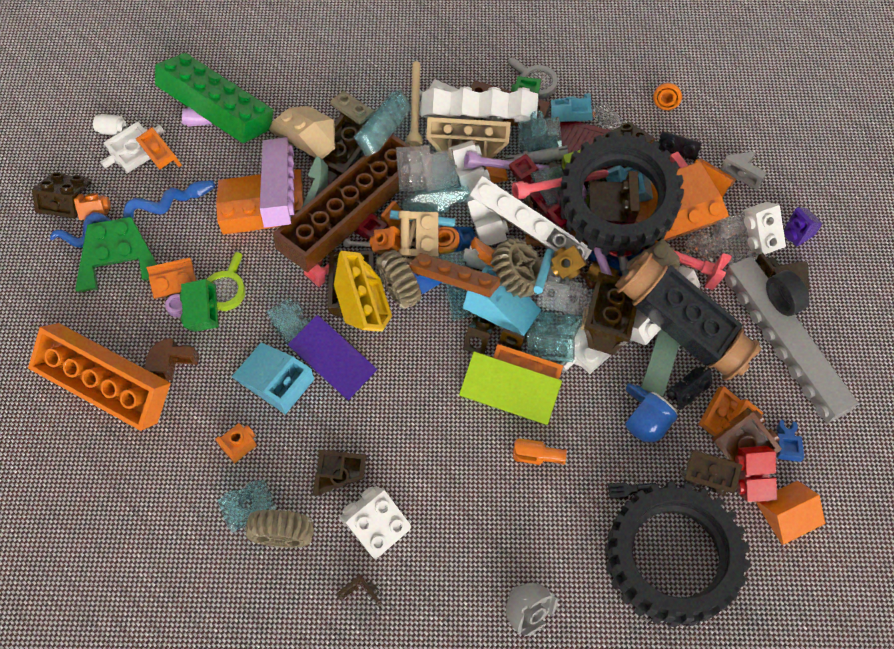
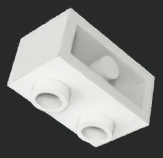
(764, 228)

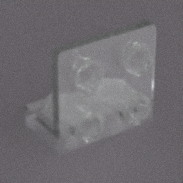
(733, 237)

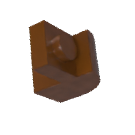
(166, 354)

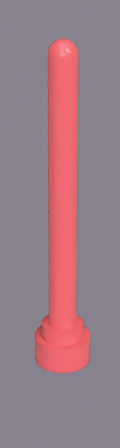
(521, 190)

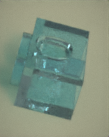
(232, 502)

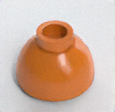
(667, 96)
(447, 240)

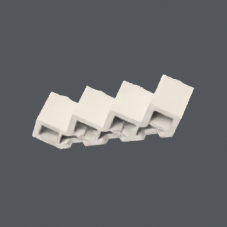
(489, 105)
(488, 224)

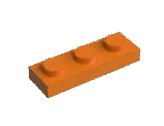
(528, 361)

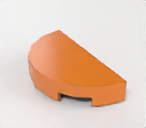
(484, 250)

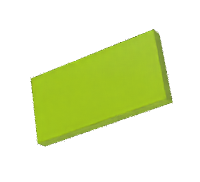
(510, 388)

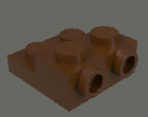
(745, 431)

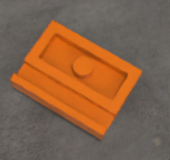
(168, 277)

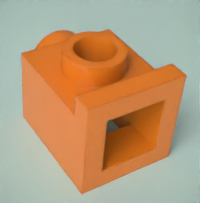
(91, 204)
(385, 239)
(240, 448)

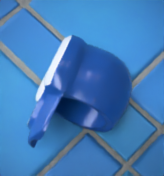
(652, 416)

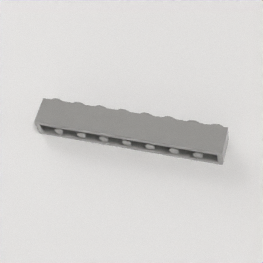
(791, 343)

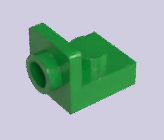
(526, 82)

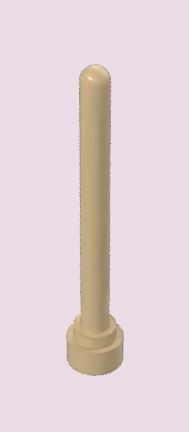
(414, 137)

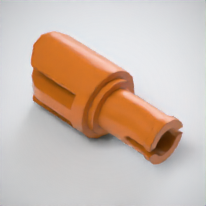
(536, 452)

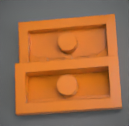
(723, 409)

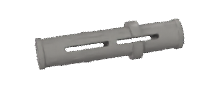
(542, 155)

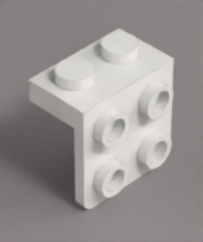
(375, 521)

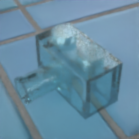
(539, 133)

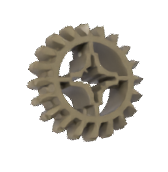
(516, 267)
(398, 279)
(279, 528)

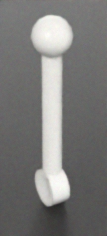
(347, 242)

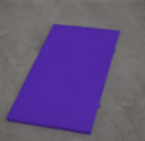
(332, 357)

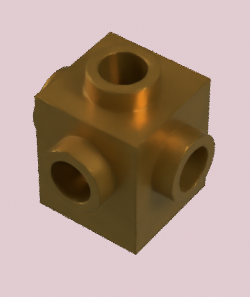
(575, 258)

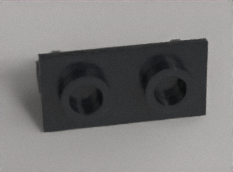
(674, 143)
(698, 381)

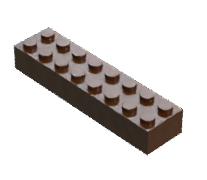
(340, 207)

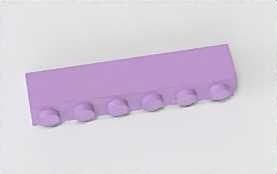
(277, 182)

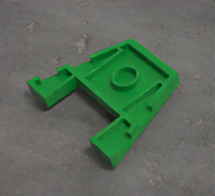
(111, 244)

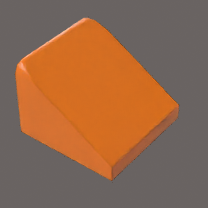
(497, 174)
(385, 216)

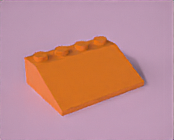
(240, 203)
(700, 205)

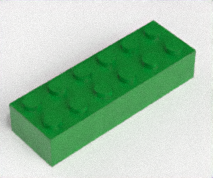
(213, 97)

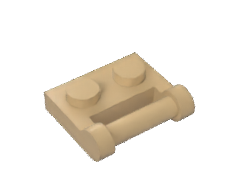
(425, 233)

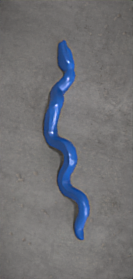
(194, 190)

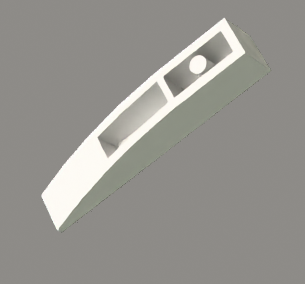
(524, 217)

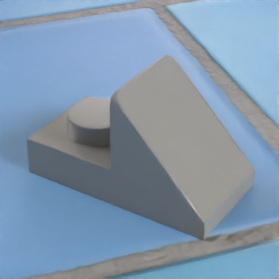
(740, 167)

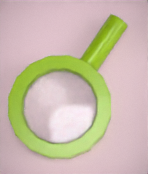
(229, 285)

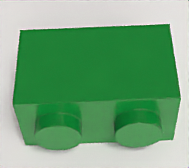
(199, 305)

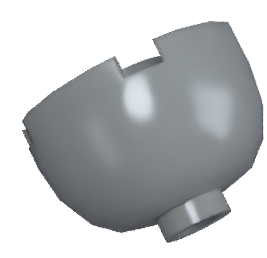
(528, 606)

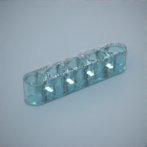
(383, 123)

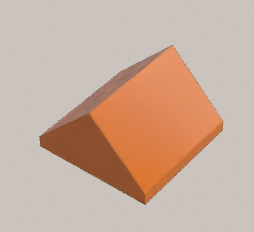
(794, 512)

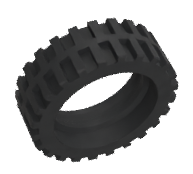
(623, 152)
(718, 525)

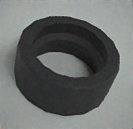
(787, 293)

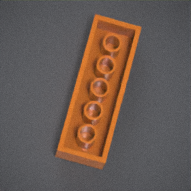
(99, 376)

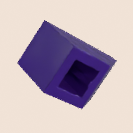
(801, 226)

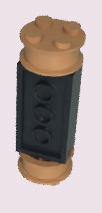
(688, 316)

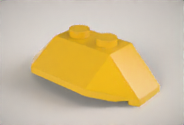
(360, 293)

